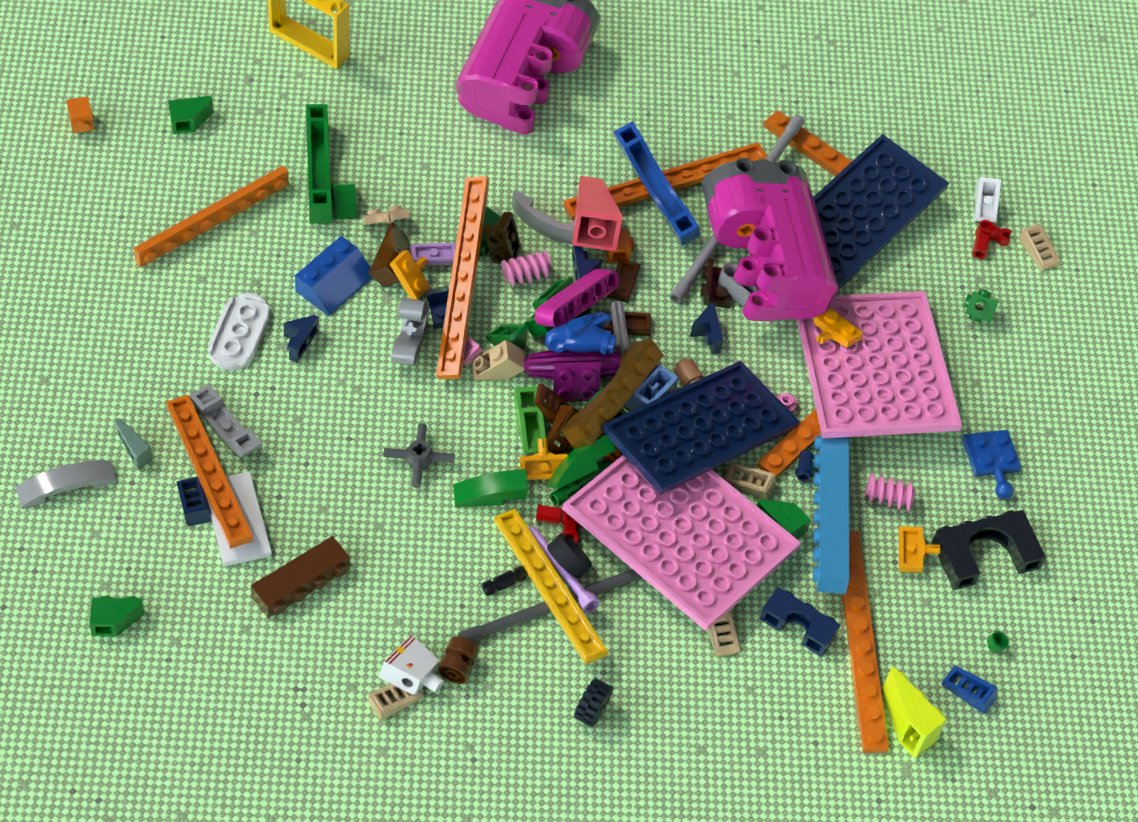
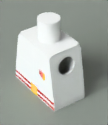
(411, 668)

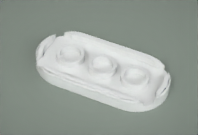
(239, 332)

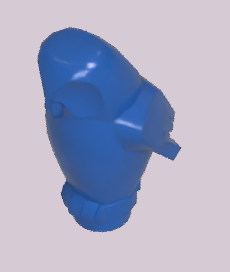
(582, 335)

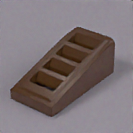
(552, 404)
(561, 419)

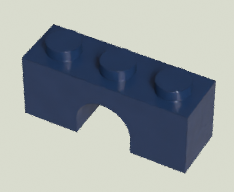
(786, 608)

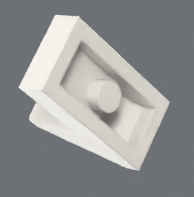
(987, 199)

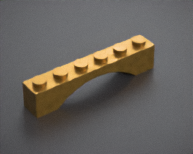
(634, 368)

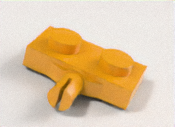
(410, 274)
(837, 329)
(541, 464)
(913, 549)

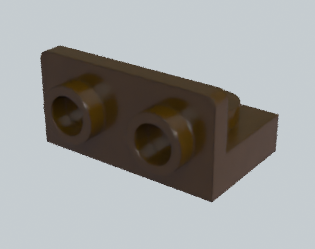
(503, 239)
(711, 290)

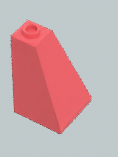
(596, 216)

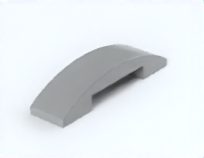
(540, 221)
(223, 423)
(64, 479)

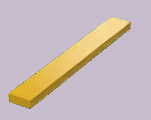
(551, 587)

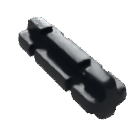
(504, 580)

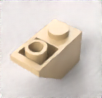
(499, 362)

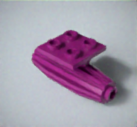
(573, 374)

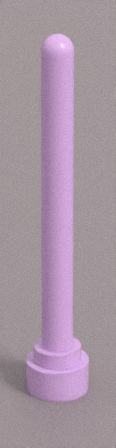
(587, 601)

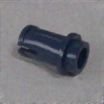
(804, 469)

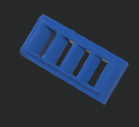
(975, 700)

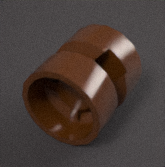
(458, 660)

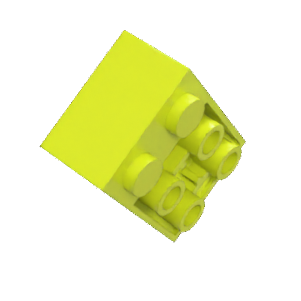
(911, 714)

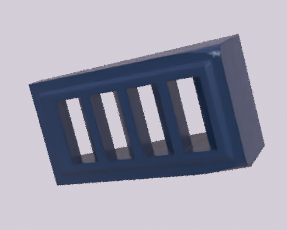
(195, 514)

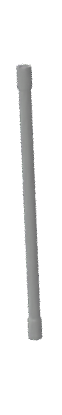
(683, 285)

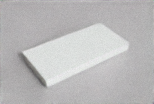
(246, 497)

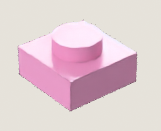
(471, 351)

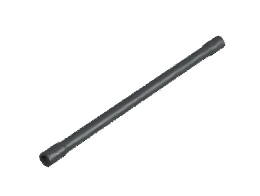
(480, 631)

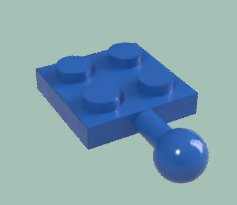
(993, 455)

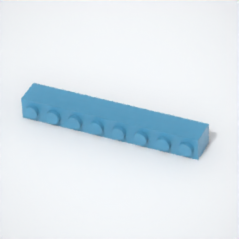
(831, 514)

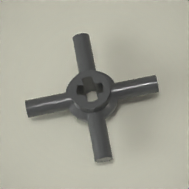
(419, 455)

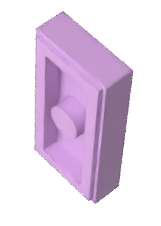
(436, 253)

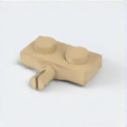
(394, 213)

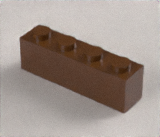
(300, 577)

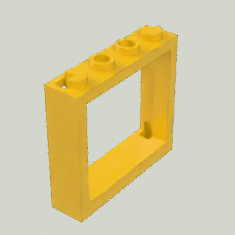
(308, 39)

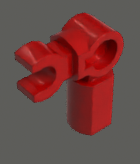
(984, 234)
(555, 516)

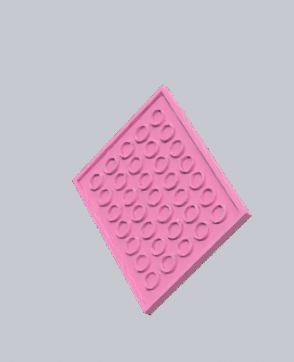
(887, 379)
(692, 544)

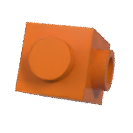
(80, 114)
(624, 248)

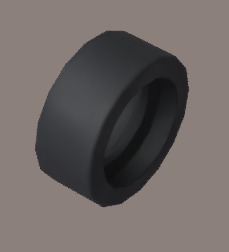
(569, 555)

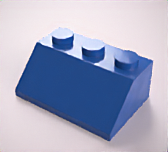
(333, 276)

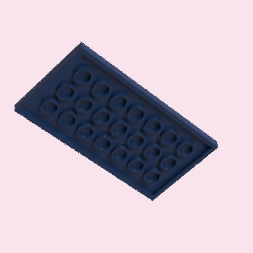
(873, 204)
(700, 427)

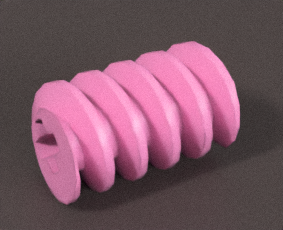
(526, 268)
(890, 492)

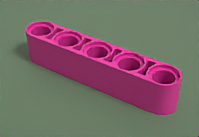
(577, 298)

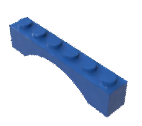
(656, 184)

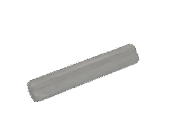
(619, 327)

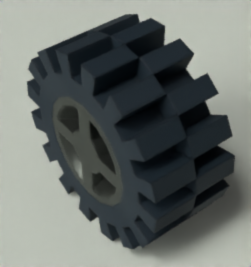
(593, 702)

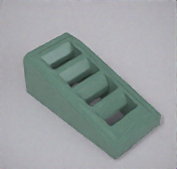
(136, 447)

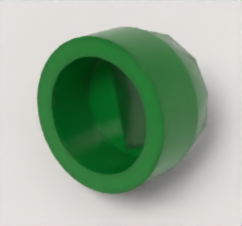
(997, 638)

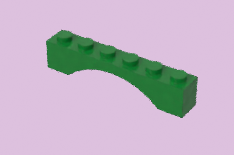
(318, 164)

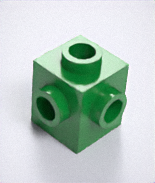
(979, 314)

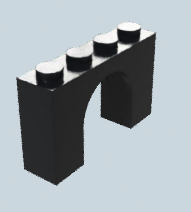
(1009, 530)

